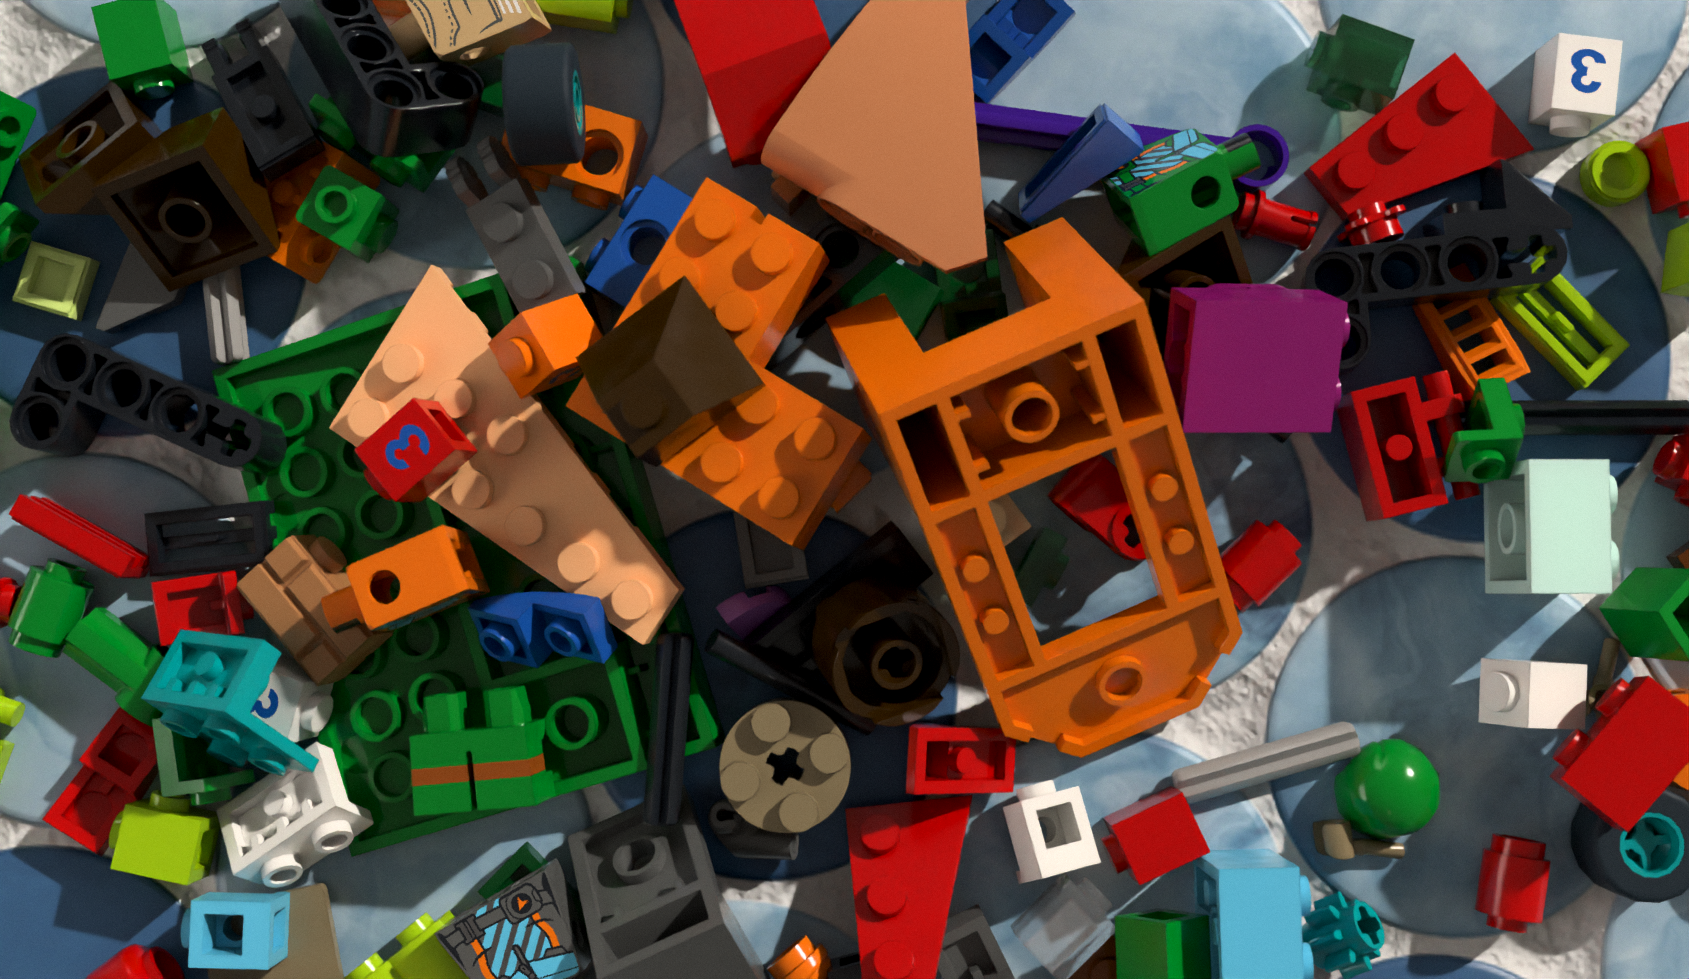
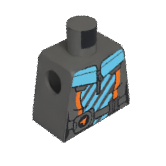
(521, 931)

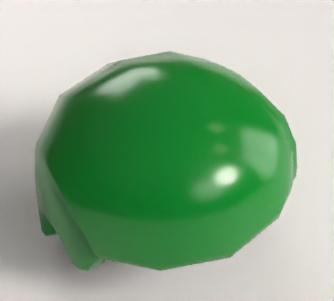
(1388, 789)

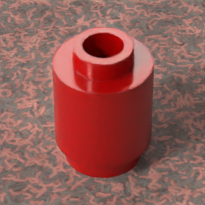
(1259, 563)
(1513, 882)

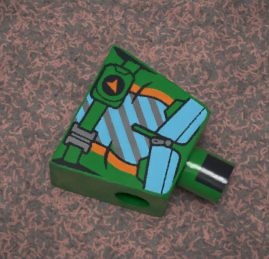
(1178, 187)

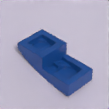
(1011, 39)

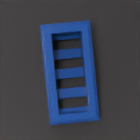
(1087, 156)

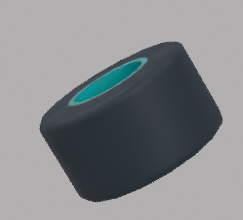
(543, 104)
(1646, 865)

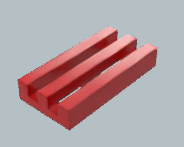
(80, 537)

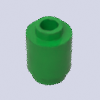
(49, 607)

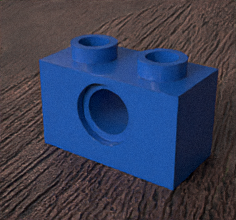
(645, 213)

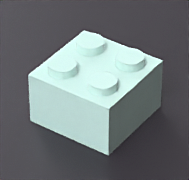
(1551, 528)

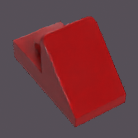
(959, 759)

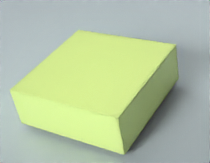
(56, 281)

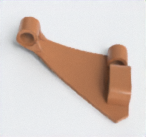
(893, 134)

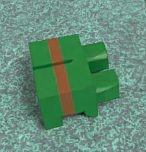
(479, 765)

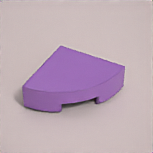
(747, 613)

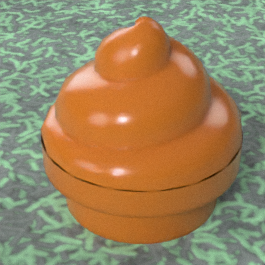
(801, 961)

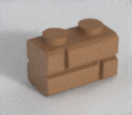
(288, 598)

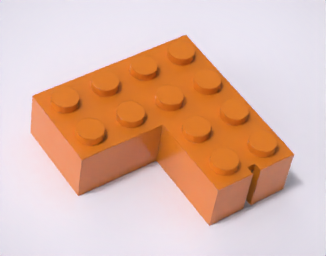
(780, 450)

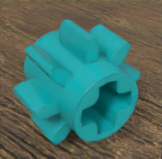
(1343, 935)

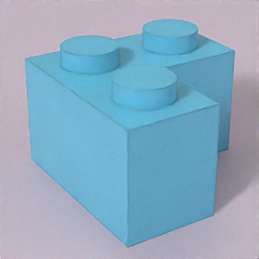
(1254, 914)

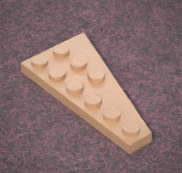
(526, 479)

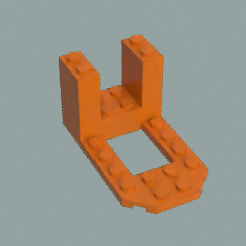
(1015, 407)

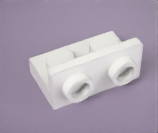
(290, 822)

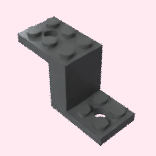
(662, 916)

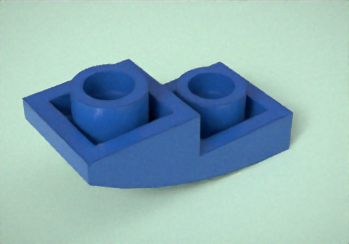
(534, 624)

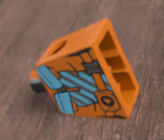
(433, 574)

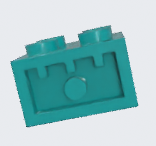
(208, 692)

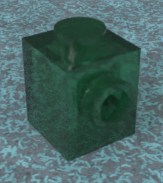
(1357, 65)

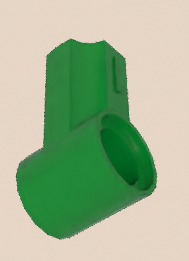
(118, 659)

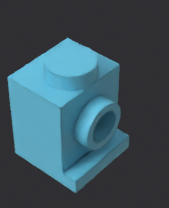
(215, 945)

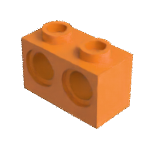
(603, 131)

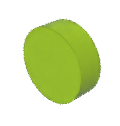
(1614, 173)

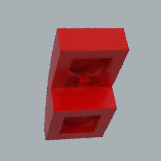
(114, 773)

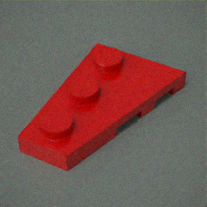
(1420, 140)
(904, 882)

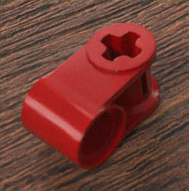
(1097, 502)

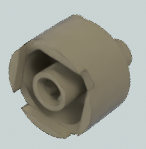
(800, 798)

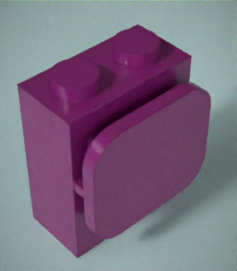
(1255, 358)

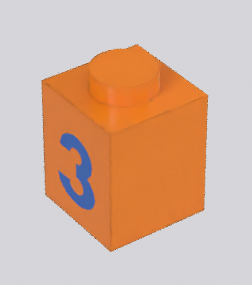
(543, 344)

